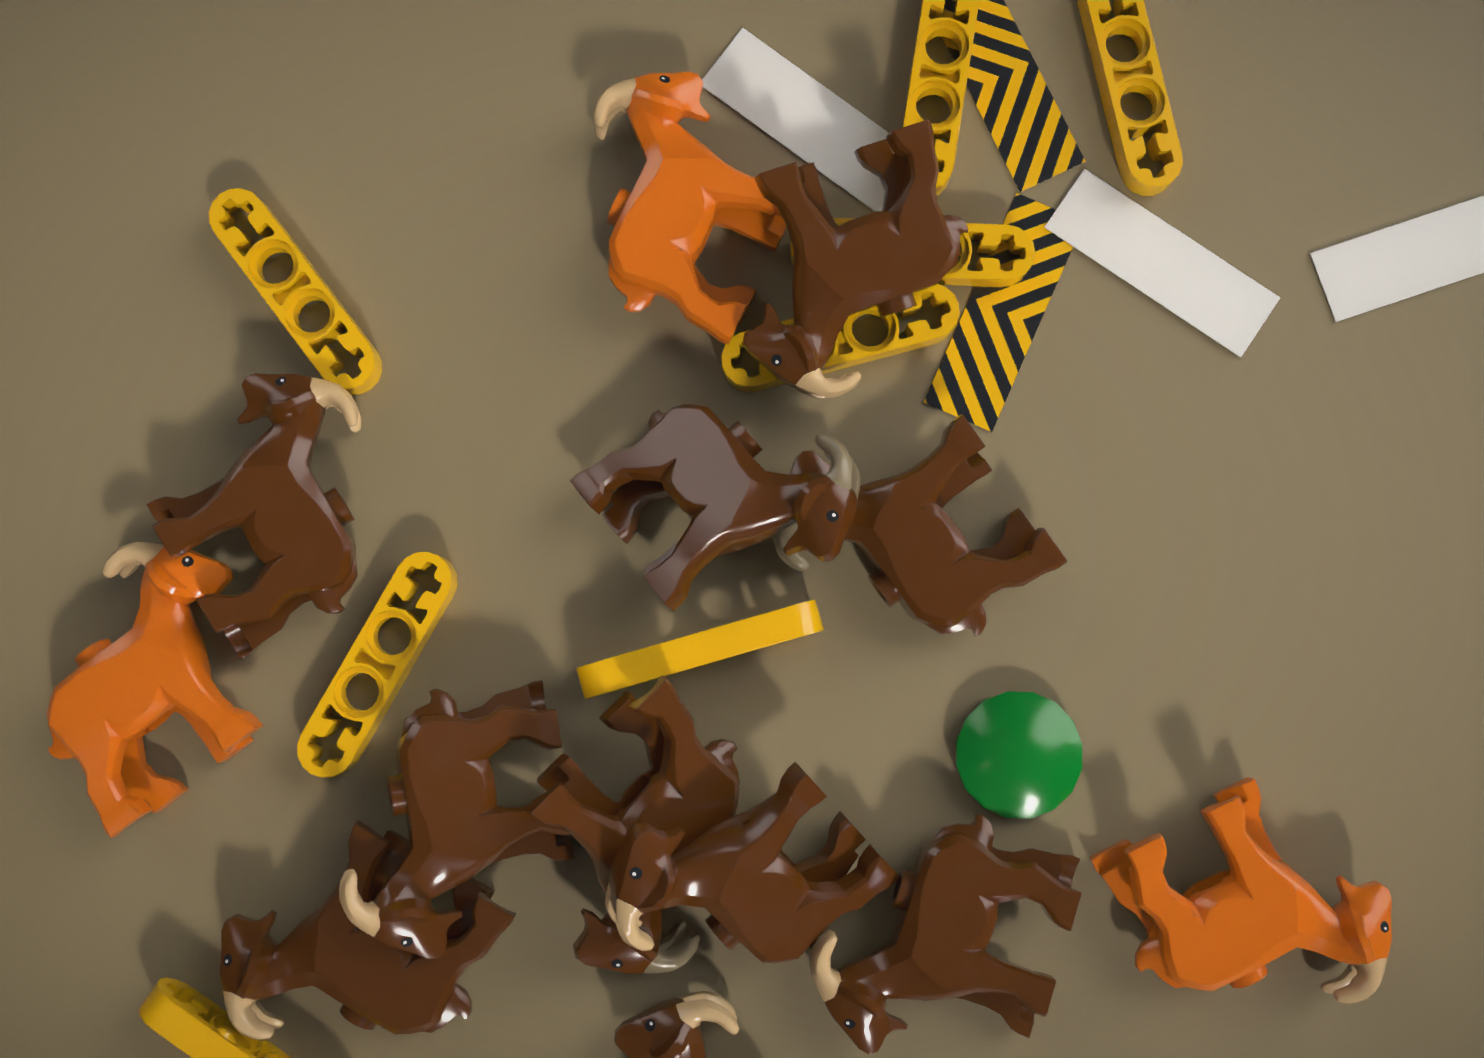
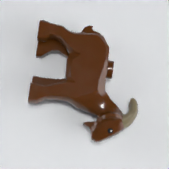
(722, 492)
(919, 548)
(682, 787)

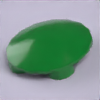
(1018, 754)

